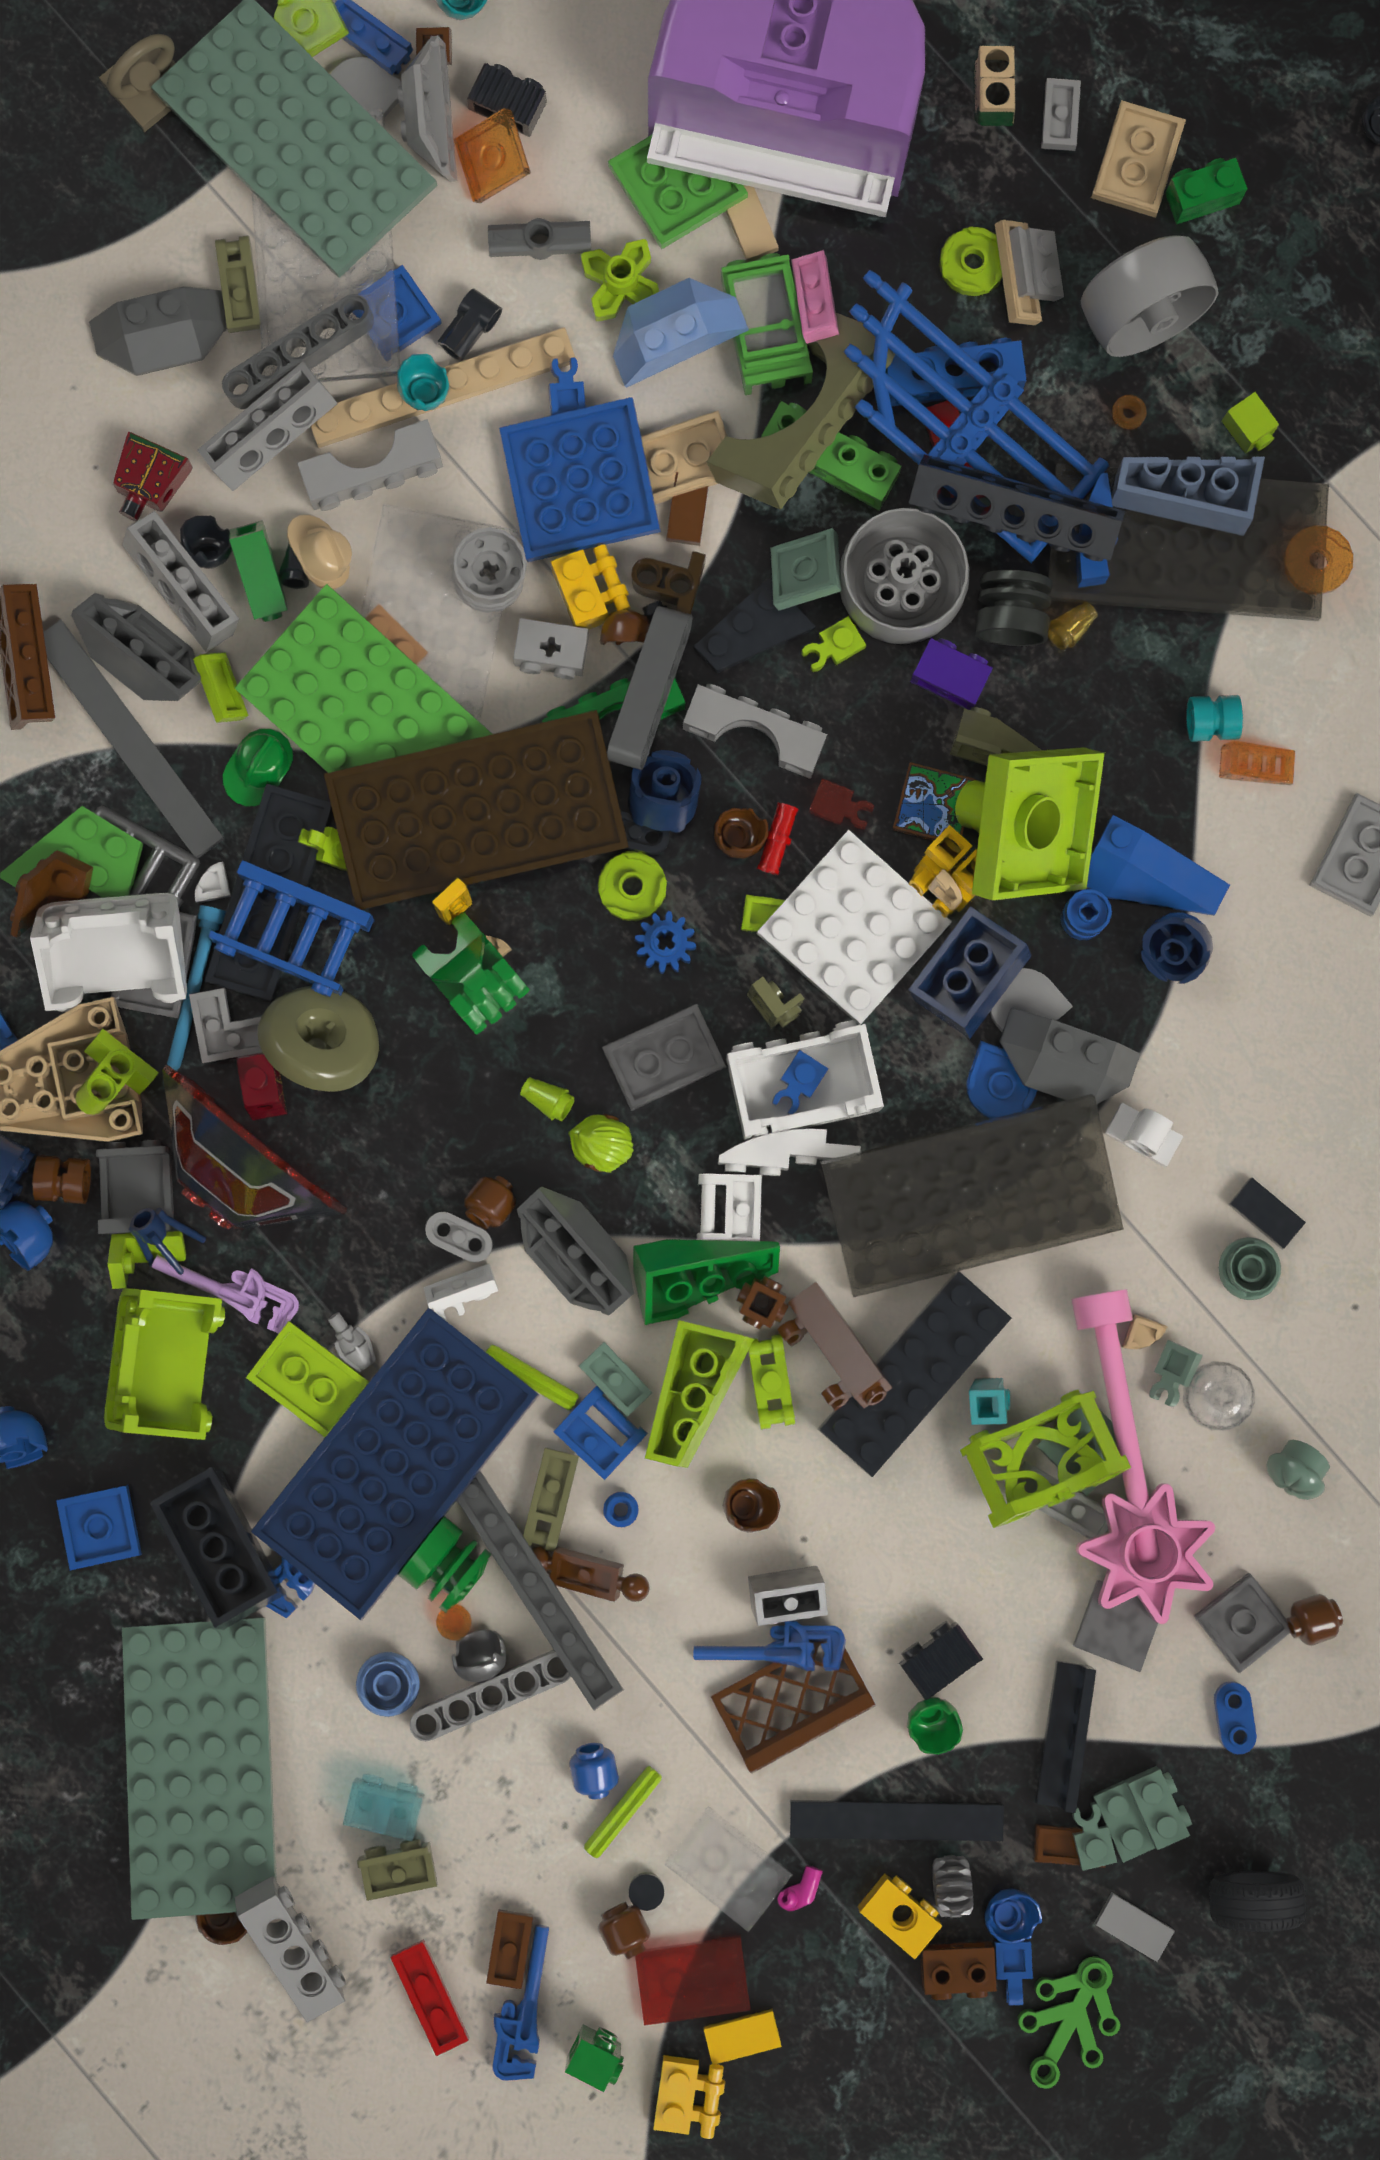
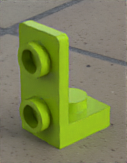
(126, 1252)

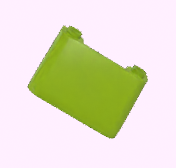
(160, 1363)

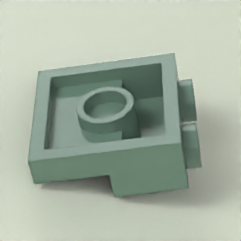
(1143, 1813)

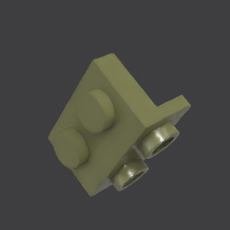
(397, 1869)

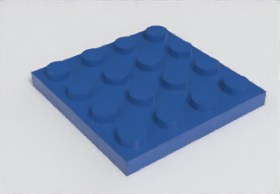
(580, 479)

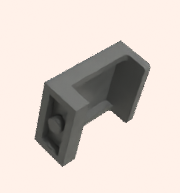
(133, 1181)

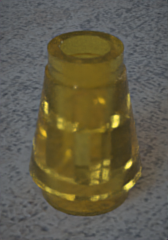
(1071, 626)

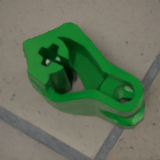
(473, 976)

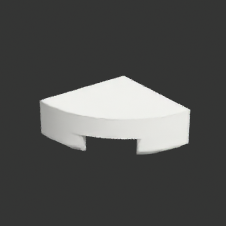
(213, 884)

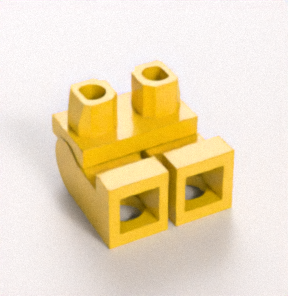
(947, 856)

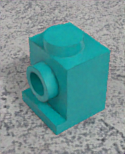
(989, 1401)

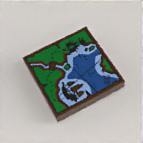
(929, 802)

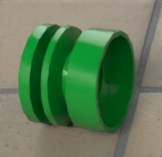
(445, 1565)

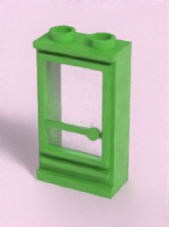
(775, 341)

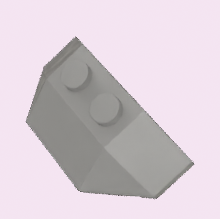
(428, 108)

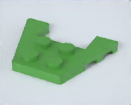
(92, 841)

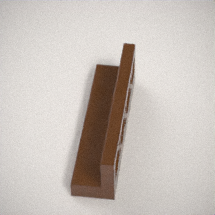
(24, 656)

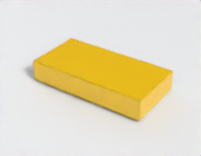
(742, 2036)

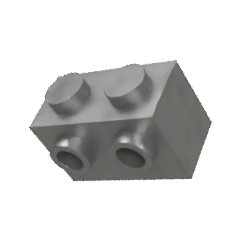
(787, 1595)

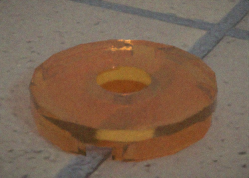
(1332, 546)

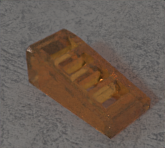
(1235, 763)

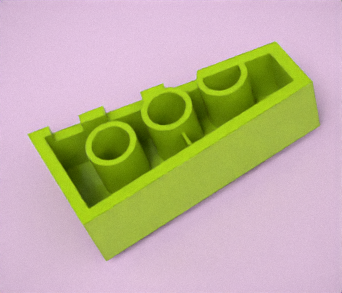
(693, 1388)

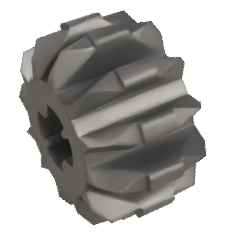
(952, 1886)

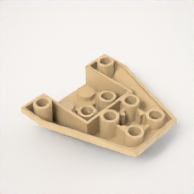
(48, 1069)

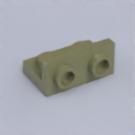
(768, 1002)

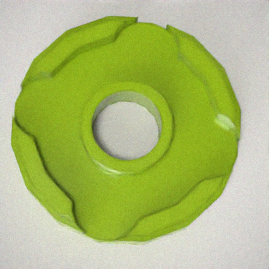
(960, 276)
(632, 906)

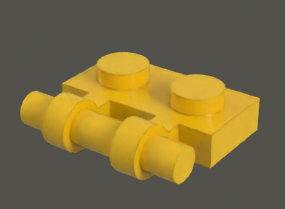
(677, 2093)

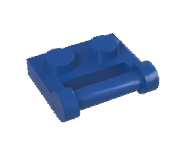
(591, 1441)

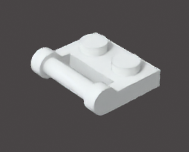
(741, 1207)

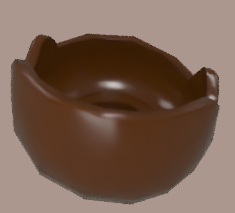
(624, 626)
(740, 832)
(751, 1505)
(221, 1928)

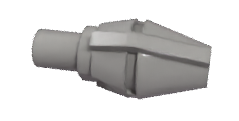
(352, 1344)

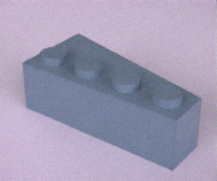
(1191, 490)

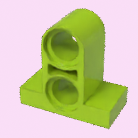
(105, 1080)

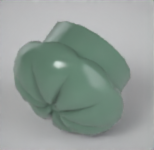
(1249, 1268)
(1298, 1470)

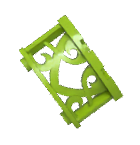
(1021, 1503)

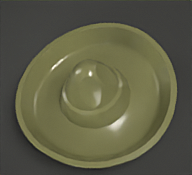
(319, 1039)

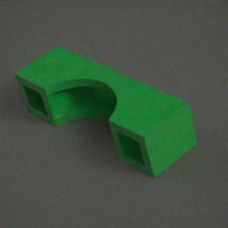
(613, 700)

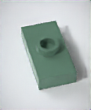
(615, 1379)

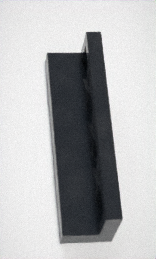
(1065, 1735)

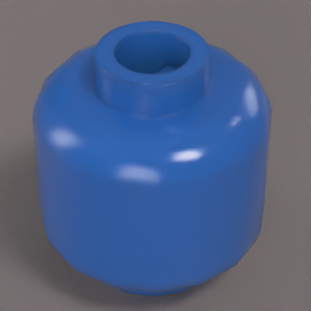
(593, 1770)

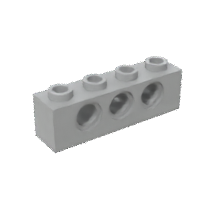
(267, 426)
(180, 581)
(311, 1993)

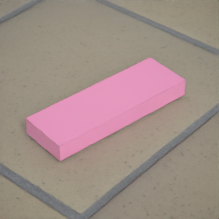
(815, 297)

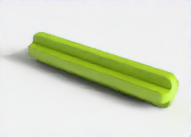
(535, 1379)
(622, 1812)

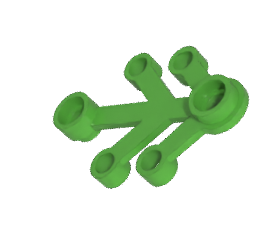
(1073, 2016)

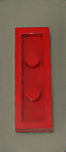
(430, 1997)

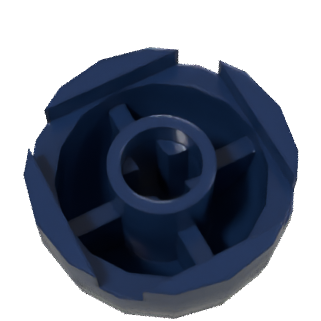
(1177, 947)

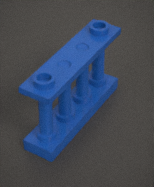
(287, 895)

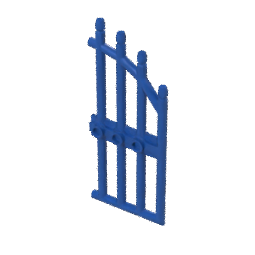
(977, 416)

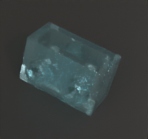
(384, 1807)

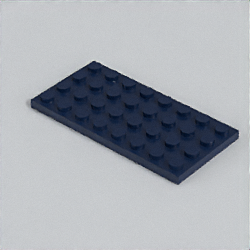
(395, 1463)

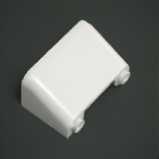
(109, 948)

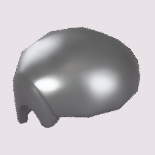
(479, 1656)

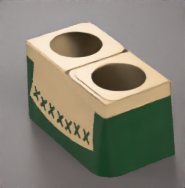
(985, 112)

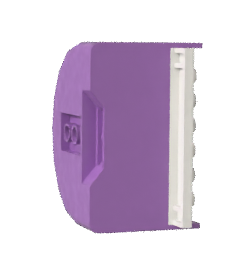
(789, 95)

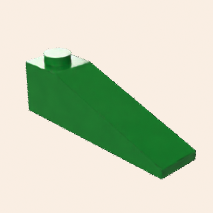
(683, 1273)

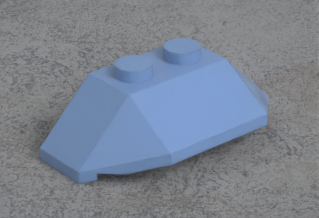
(674, 328)

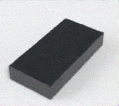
(1267, 1213)

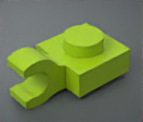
(327, 844)

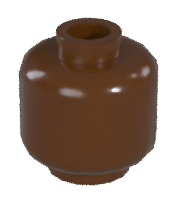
(490, 1202)
(1315, 1619)
(624, 1930)

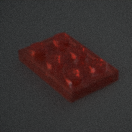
(692, 1980)

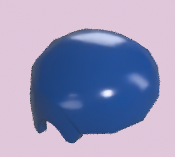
(1012, 1916)

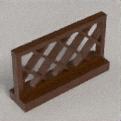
(801, 1732)

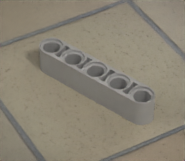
(478, 1707)

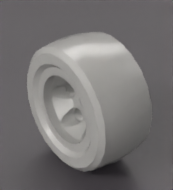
(1149, 295)
(912, 533)

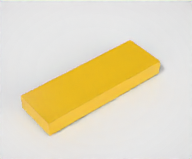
(452, 901)

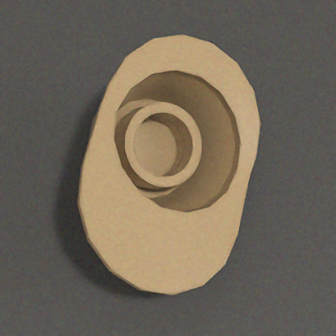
(320, 551)

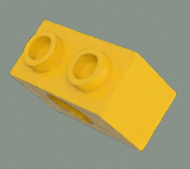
(910, 1934)

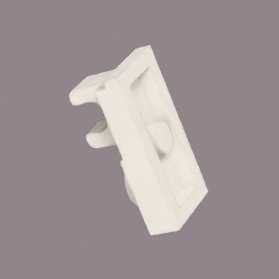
(465, 1287)

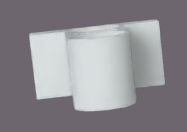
(1145, 1133)

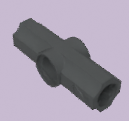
(516, 238)

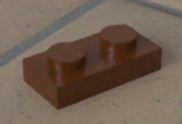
(509, 1949)

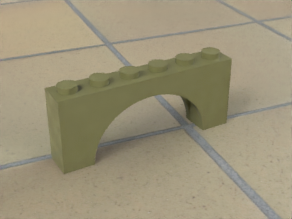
(778, 463)

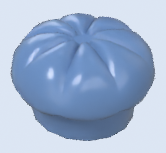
(387, 1684)

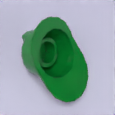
(258, 760)

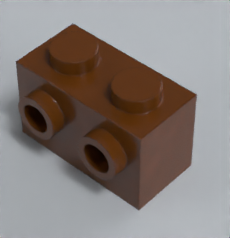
(958, 1969)

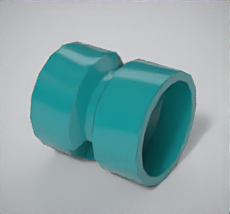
(1216, 718)

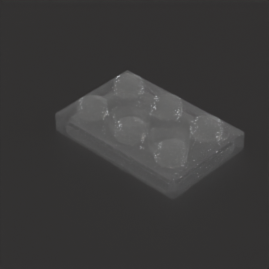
(728, 1869)

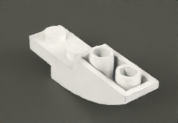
(773, 1151)

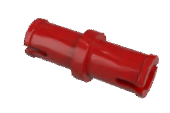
(778, 838)

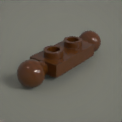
(592, 1575)

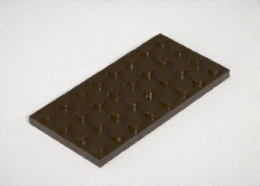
(476, 810)

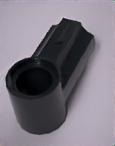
(474, 316)

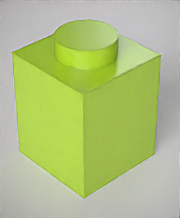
(1251, 423)

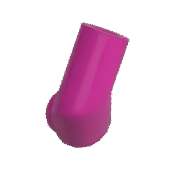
(801, 1893)

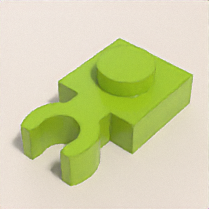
(838, 642)

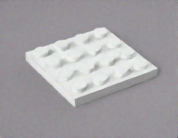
(853, 927)

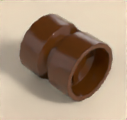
(61, 1179)

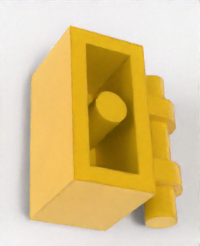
(580, 591)

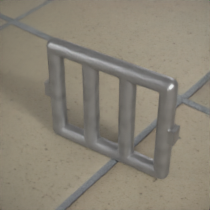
(160, 848)

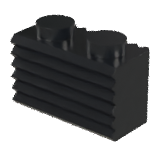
(499, 89)
(940, 1659)

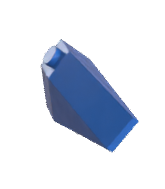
(1145, 870)

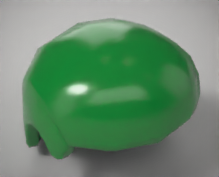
(934, 1726)

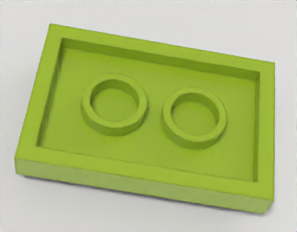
(307, 1379)

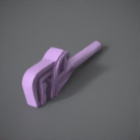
(245, 1294)

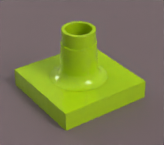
(1033, 821)

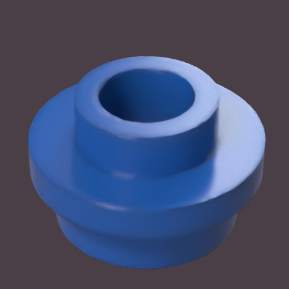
(620, 1521)

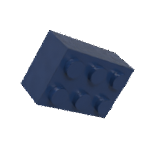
(970, 972)

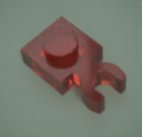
(835, 802)

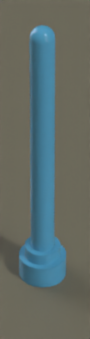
(210, 920)

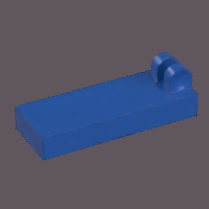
(374, 37)

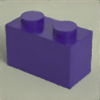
(951, 673)

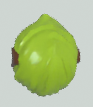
(601, 1142)

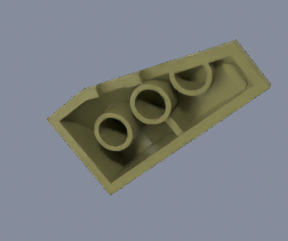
(983, 735)

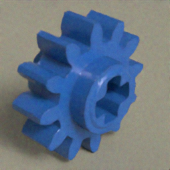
(665, 956)

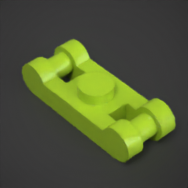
(771, 1382)

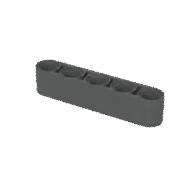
(305, 336)
(649, 687)

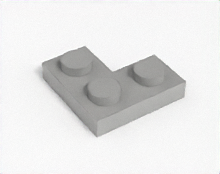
(216, 1033)

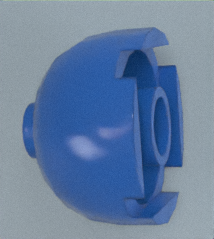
(26, 1233)
(20, 1438)

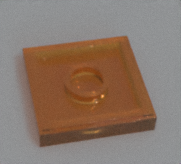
(492, 155)

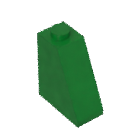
(258, 571)

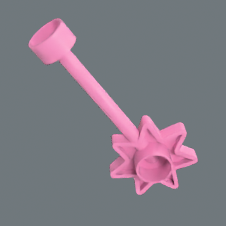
(1146, 1544)

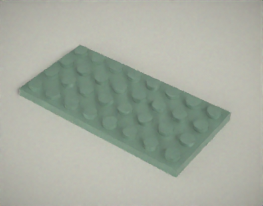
(294, 136)
(197, 1766)

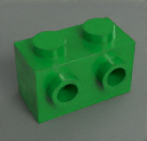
(1205, 190)
(595, 2057)

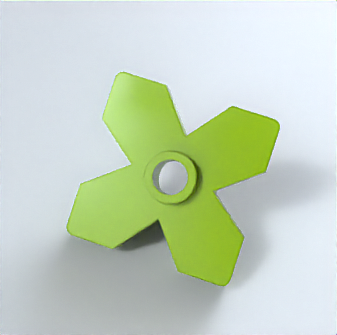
(618, 277)

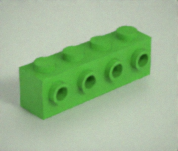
(846, 461)

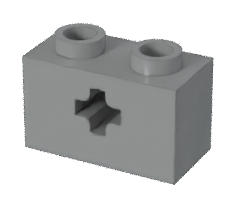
(535, 638)

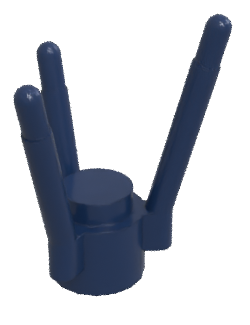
(150, 1227)

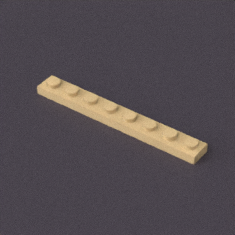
(465, 379)

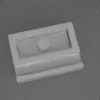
(1036, 264)

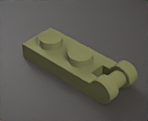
(238, 284)
(550, 1497)

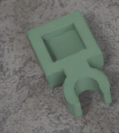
(1177, 1367)
(1093, 1842)

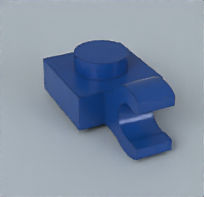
(1013, 1965)

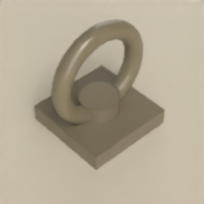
(134, 75)

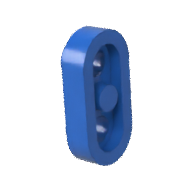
(1235, 1718)

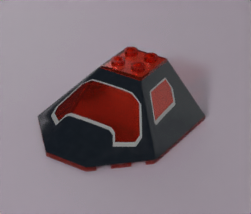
(232, 1168)

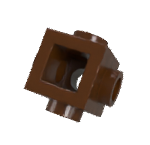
(767, 1315)

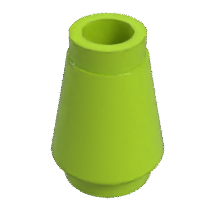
(548, 1098)

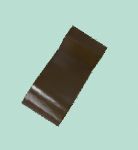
(665, 576)

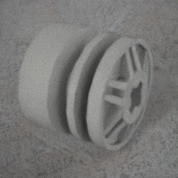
(498, 553)

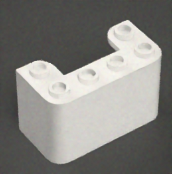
(844, 1092)

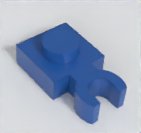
(565, 394)
(802, 1078)

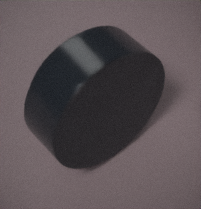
(646, 1891)

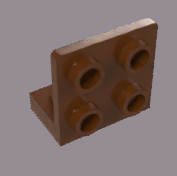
(51, 881)

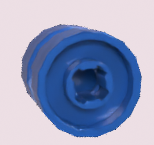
(1086, 914)

